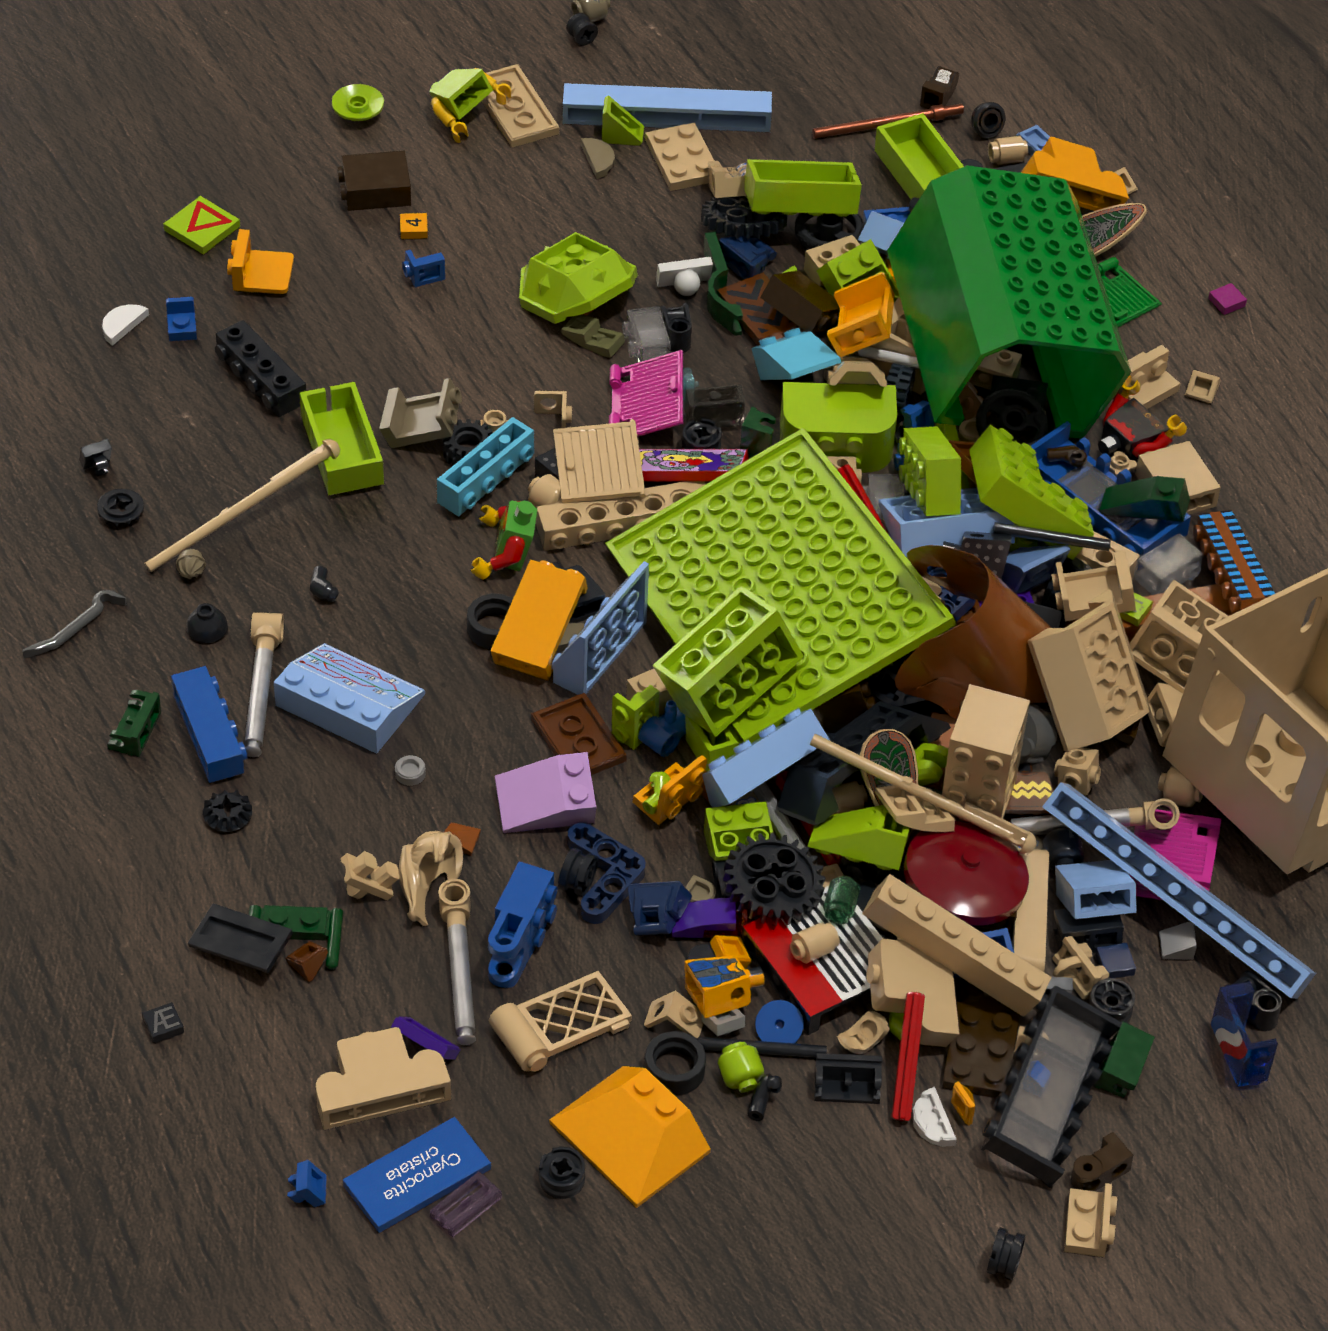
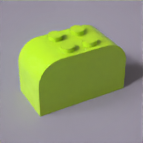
(843, 419)

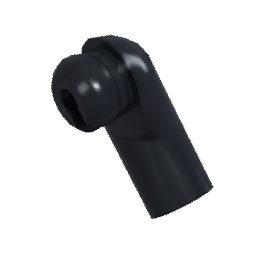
(321, 587)

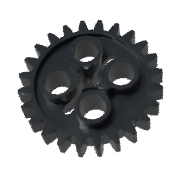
(737, 219)
(773, 879)

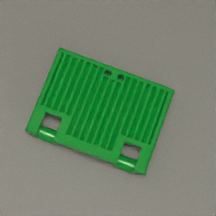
(1125, 294)

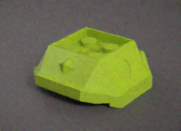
(573, 278)

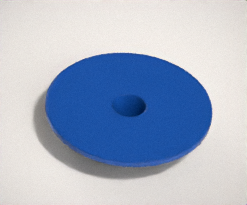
(779, 1022)

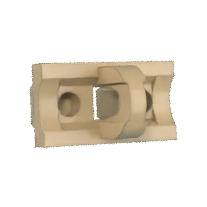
(360, 867)
(1074, 956)

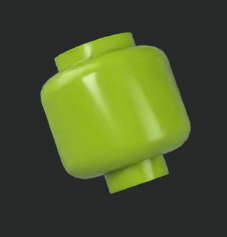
(740, 1066)

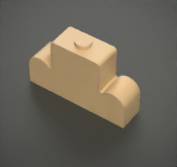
(900, 969)
(379, 1079)

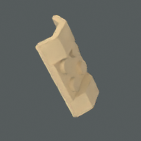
(854, 371)

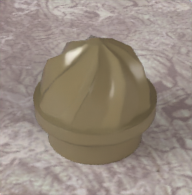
(190, 563)

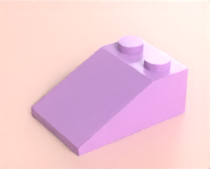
(547, 794)

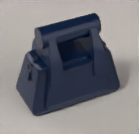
(745, 255)
(657, 902)

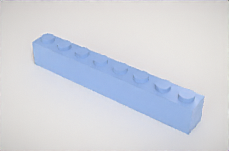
(671, 106)

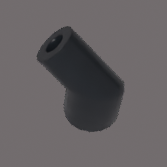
(761, 1096)

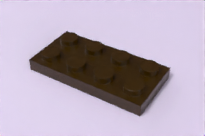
(984, 1043)

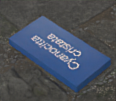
(416, 1174)

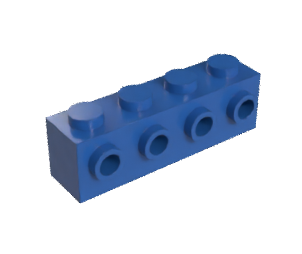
(208, 724)

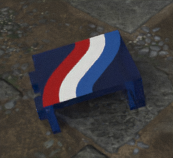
(1247, 1061)

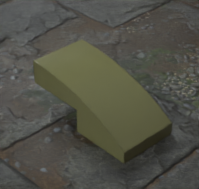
(588, 334)

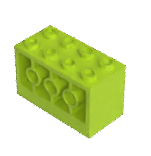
(728, 661)

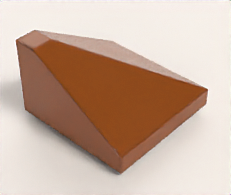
(467, 835)

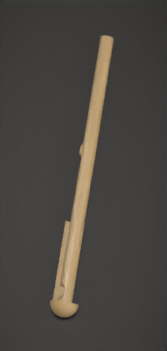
(328, 449)
(968, 812)

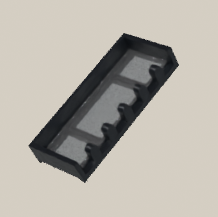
(1044, 1101)

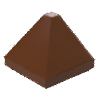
(307, 959)

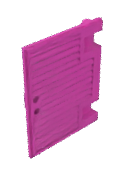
(651, 395)
(1183, 846)

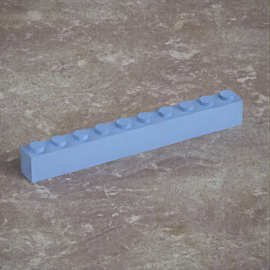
(1179, 890)

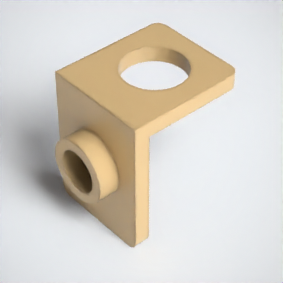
(559, 408)
(677, 1011)

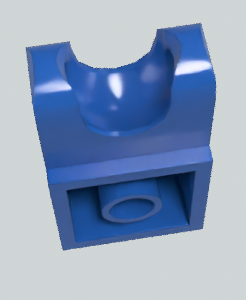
(520, 921)

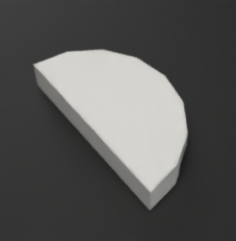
(122, 320)
(931, 1120)

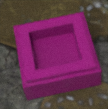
(1227, 299)

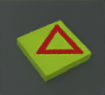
(201, 225)

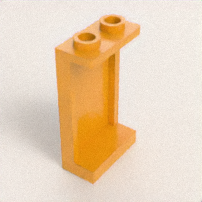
(863, 315)
(538, 618)

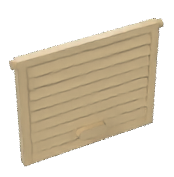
(599, 462)

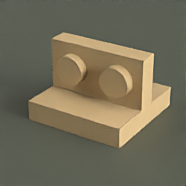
(1154, 380)

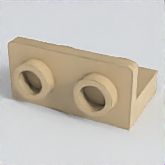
(1089, 1221)

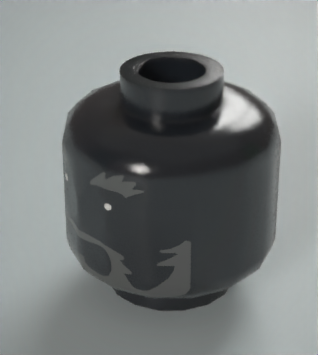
(1063, 847)

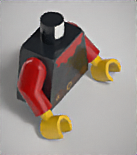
(1134, 428)

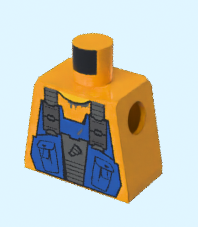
(720, 983)

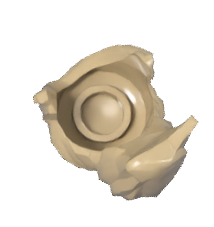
(425, 861)

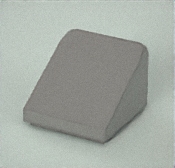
(1178, 942)

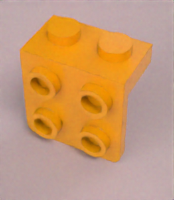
(258, 269)
(683, 787)

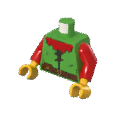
(513, 536)

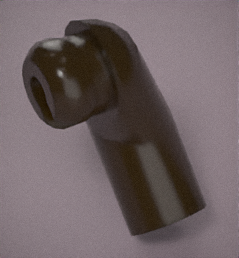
(1070, 454)

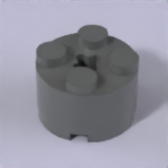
(1038, 736)

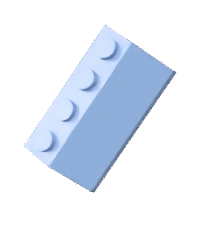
(762, 759)

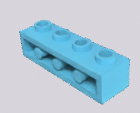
(485, 466)

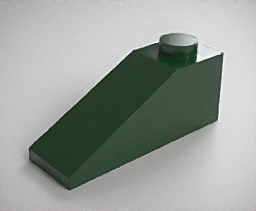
(1148, 498)

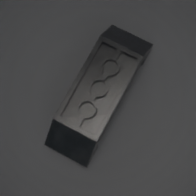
(811, 779)

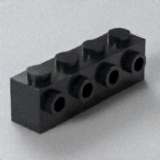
(260, 367)

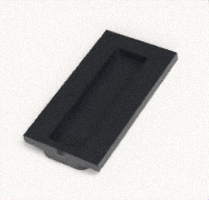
(240, 938)

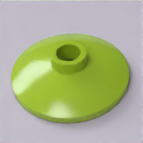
(357, 102)

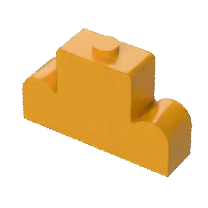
(1082, 172)

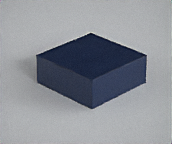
(1116, 960)

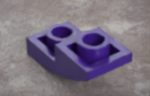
(706, 915)

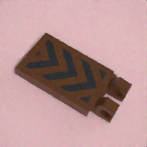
(759, 317)

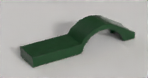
(719, 309)

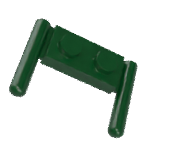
(307, 924)

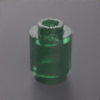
(841, 899)

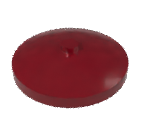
(968, 873)

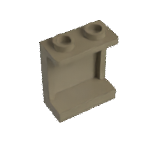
(420, 417)

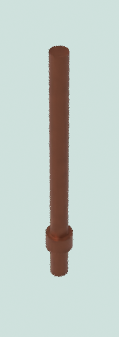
(935, 113)

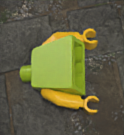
(460, 93)

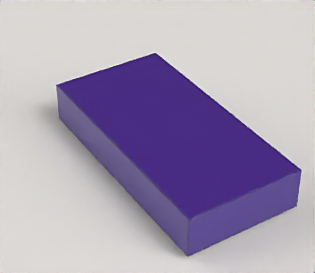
(426, 1037)

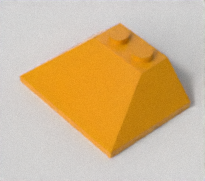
(633, 1132)

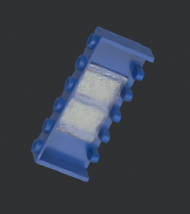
(1090, 484)

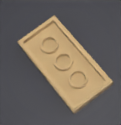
(524, 114)

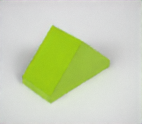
(620, 125)

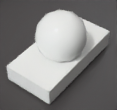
(684, 274)

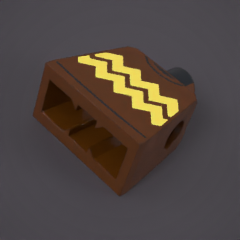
(1029, 794)

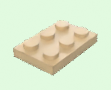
(680, 155)

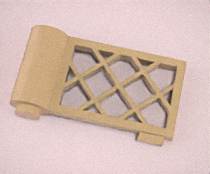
(530, 1044)

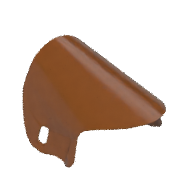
(982, 651)

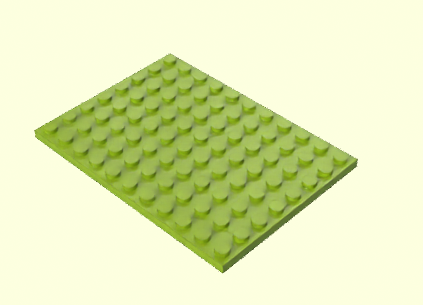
(805, 547)

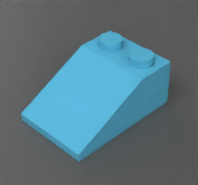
(792, 355)

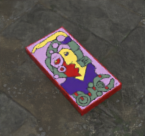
(689, 463)

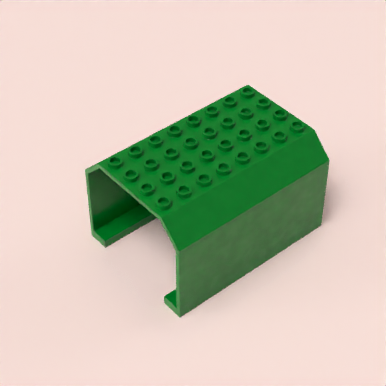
(1003, 265)

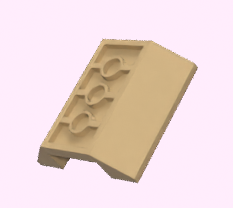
(1090, 675)

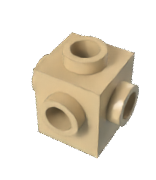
(1079, 769)

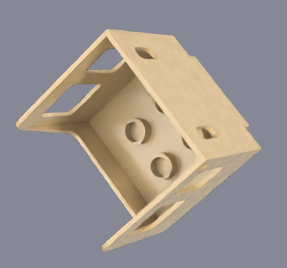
(1258, 723)

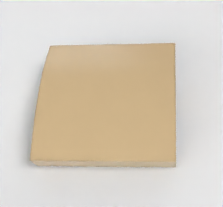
(913, 811)

